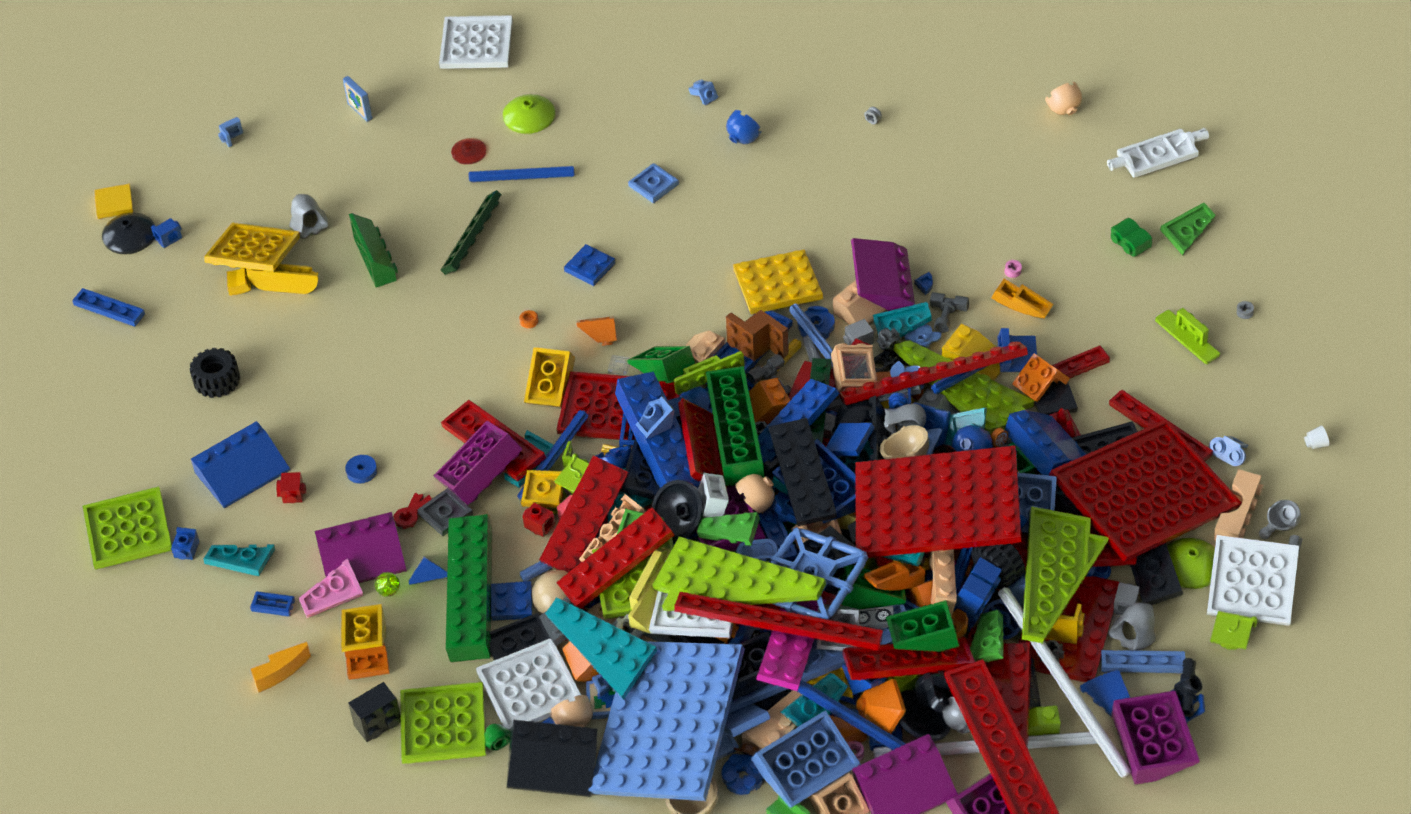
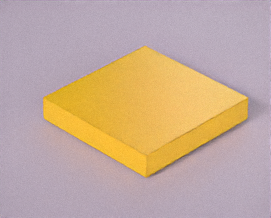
(113, 201)
(542, 489)

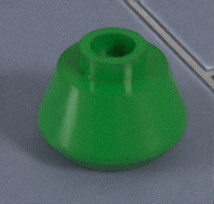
(496, 737)

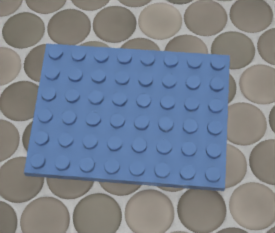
(669, 724)

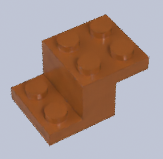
(757, 335)

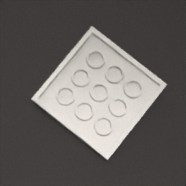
(476, 42)
(1253, 579)
(685, 624)
(528, 683)

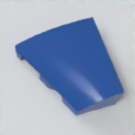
(1106, 689)

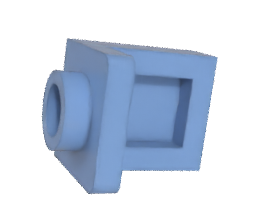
(705, 90)
(230, 130)

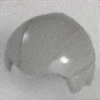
(1281, 516)

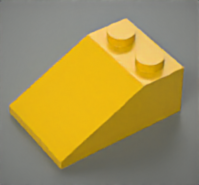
(966, 342)
(548, 376)
(362, 627)

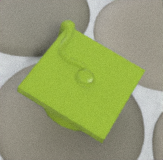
(572, 473)
(1232, 630)

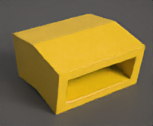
(238, 281)

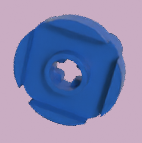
(824, 318)
(783, 508)
(732, 779)

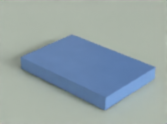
(745, 719)

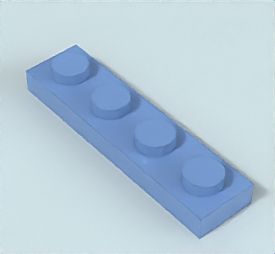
(1142, 661)

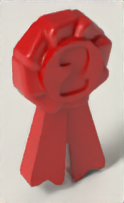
(407, 516)

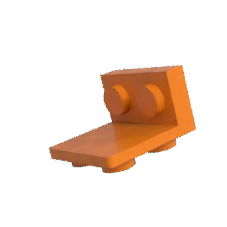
(1037, 377)

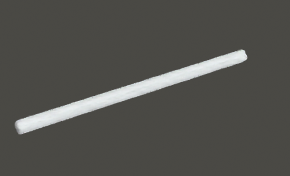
(1069, 690)
(1039, 741)

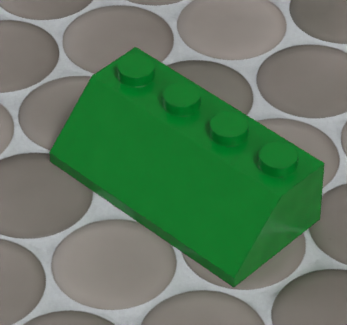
(373, 250)

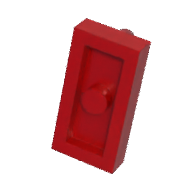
(1065, 420)

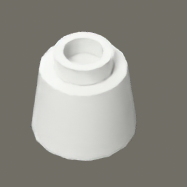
(1317, 438)

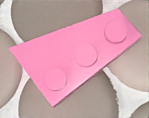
(332, 591)

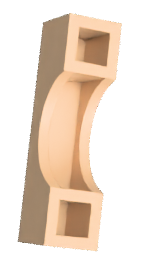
(1245, 488)
(943, 577)

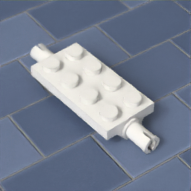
(1158, 152)

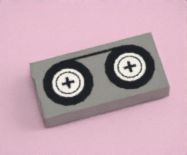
(875, 617)

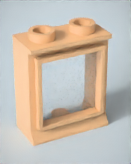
(853, 365)

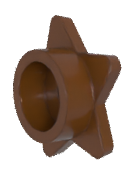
(746, 749)

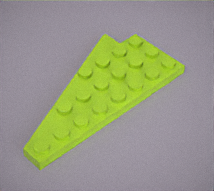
(971, 393)
(1056, 564)
(731, 577)

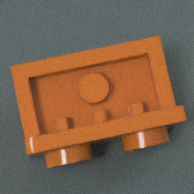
(367, 662)

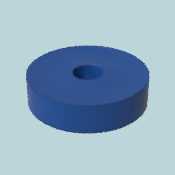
(358, 462)

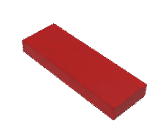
(1083, 362)

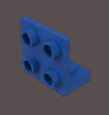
(1016, 364)

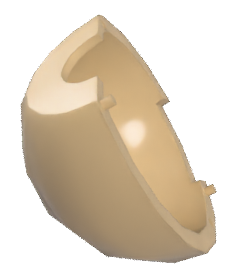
(906, 443)
(546, 590)
(680, 806)

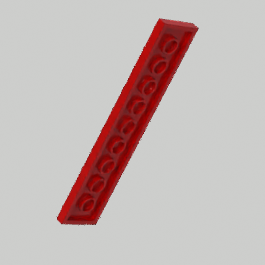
(999, 740)

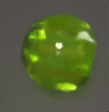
(387, 584)

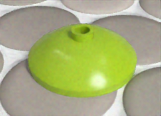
(529, 113)
(1192, 562)

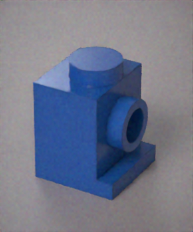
(167, 232)
(185, 543)

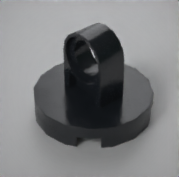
(933, 691)

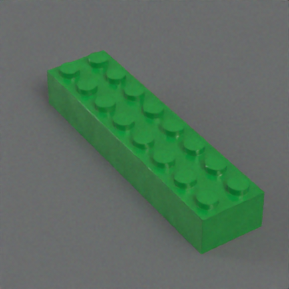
(734, 424)
(469, 588)

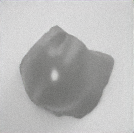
(302, 206)
(905, 415)
(1142, 619)

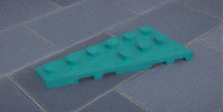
(609, 650)

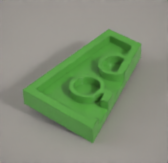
(1188, 227)
(730, 527)
(988, 637)

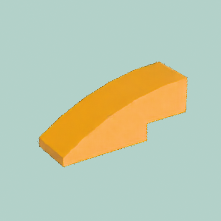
(1021, 299)
(280, 666)

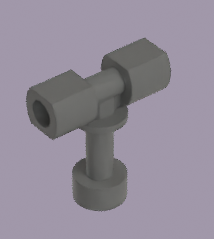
(948, 306)
(768, 372)

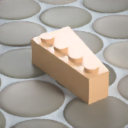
(610, 530)
(774, 728)

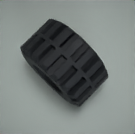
(204, 375)
(1003, 557)

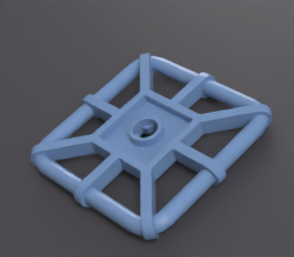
(822, 567)

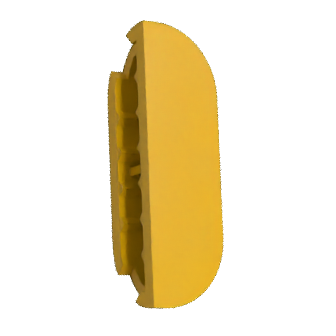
(285, 279)

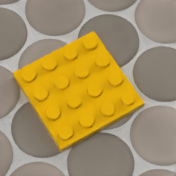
(252, 247)
(777, 281)

